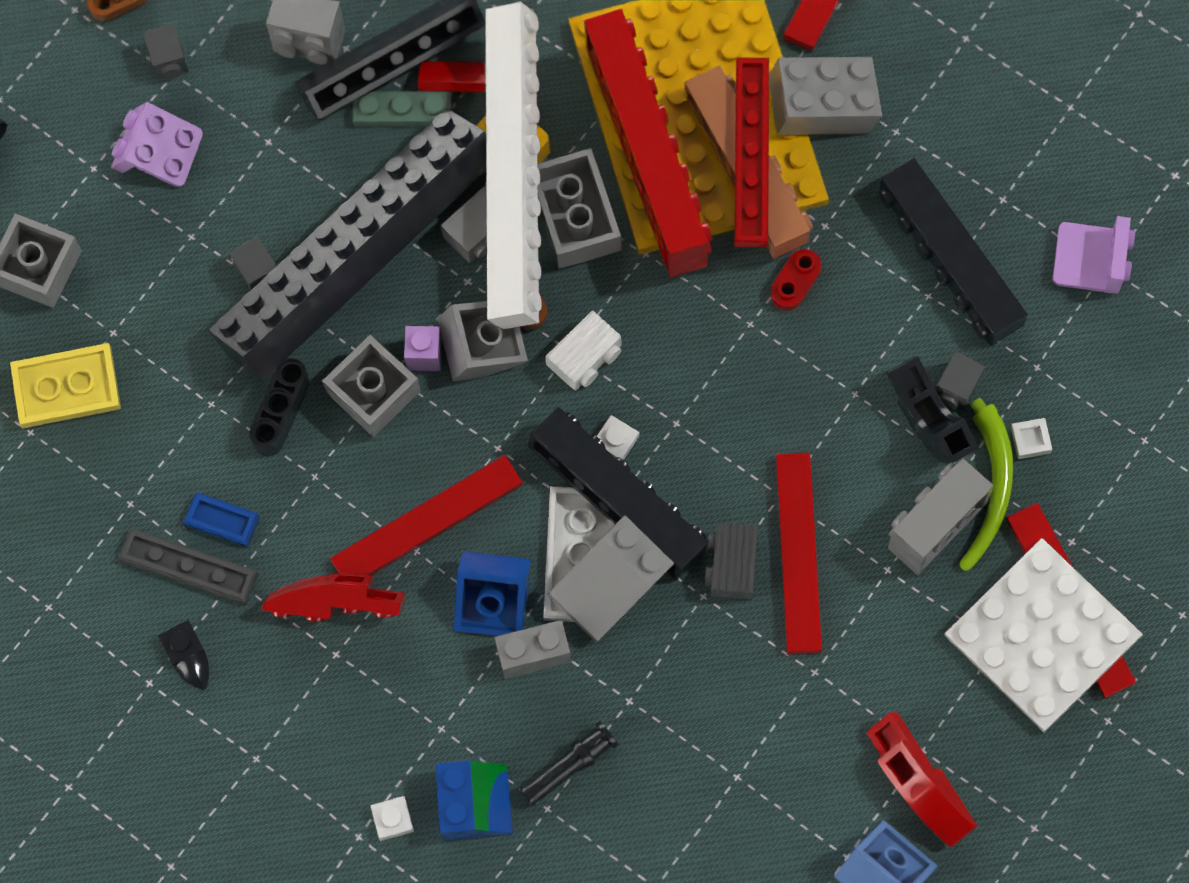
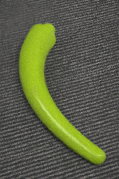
(1001, 458)

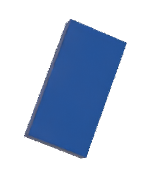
(221, 519)

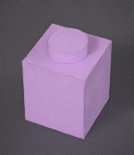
(423, 348)

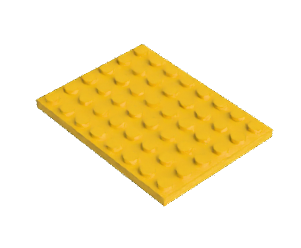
(681, 43)

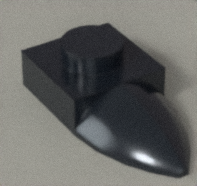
(186, 654)

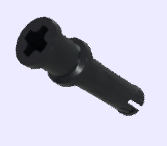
(534, 791)

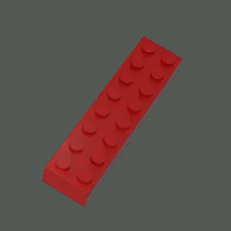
(646, 143)

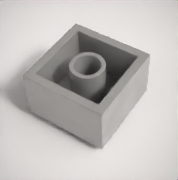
(306, 29)
(36, 260)
(371, 385)

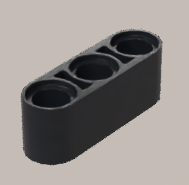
(280, 422)

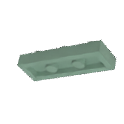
(400, 108)

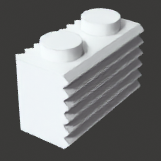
(584, 351)

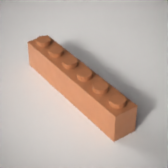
(713, 103)

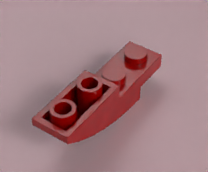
(320, 595)
(918, 782)

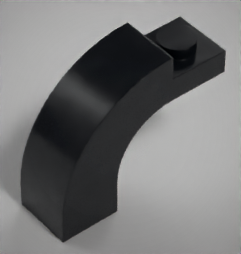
(934, 424)

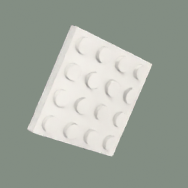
(1043, 635)

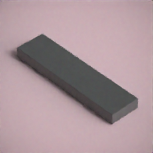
(188, 566)

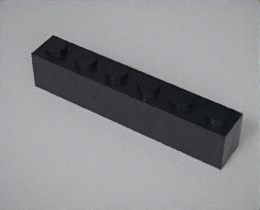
(389, 54)
(952, 252)
(614, 489)

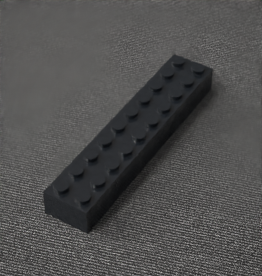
(352, 245)

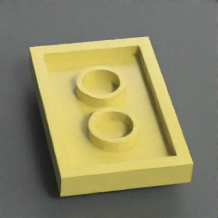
(65, 385)

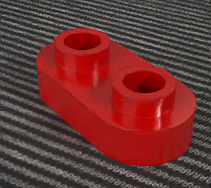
(797, 278)

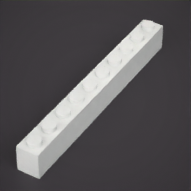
(512, 166)

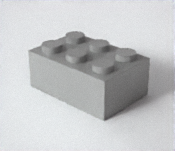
(824, 95)
(576, 209)
(939, 515)

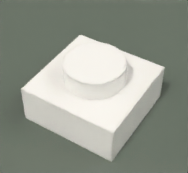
(618, 437)
(1031, 438)
(392, 818)

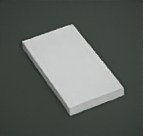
(572, 532)

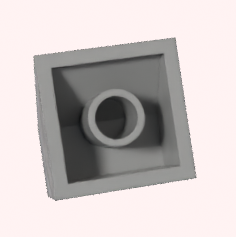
(476, 345)

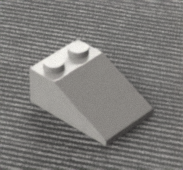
(610, 578)

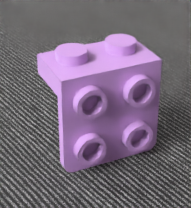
(157, 144)
(1093, 256)

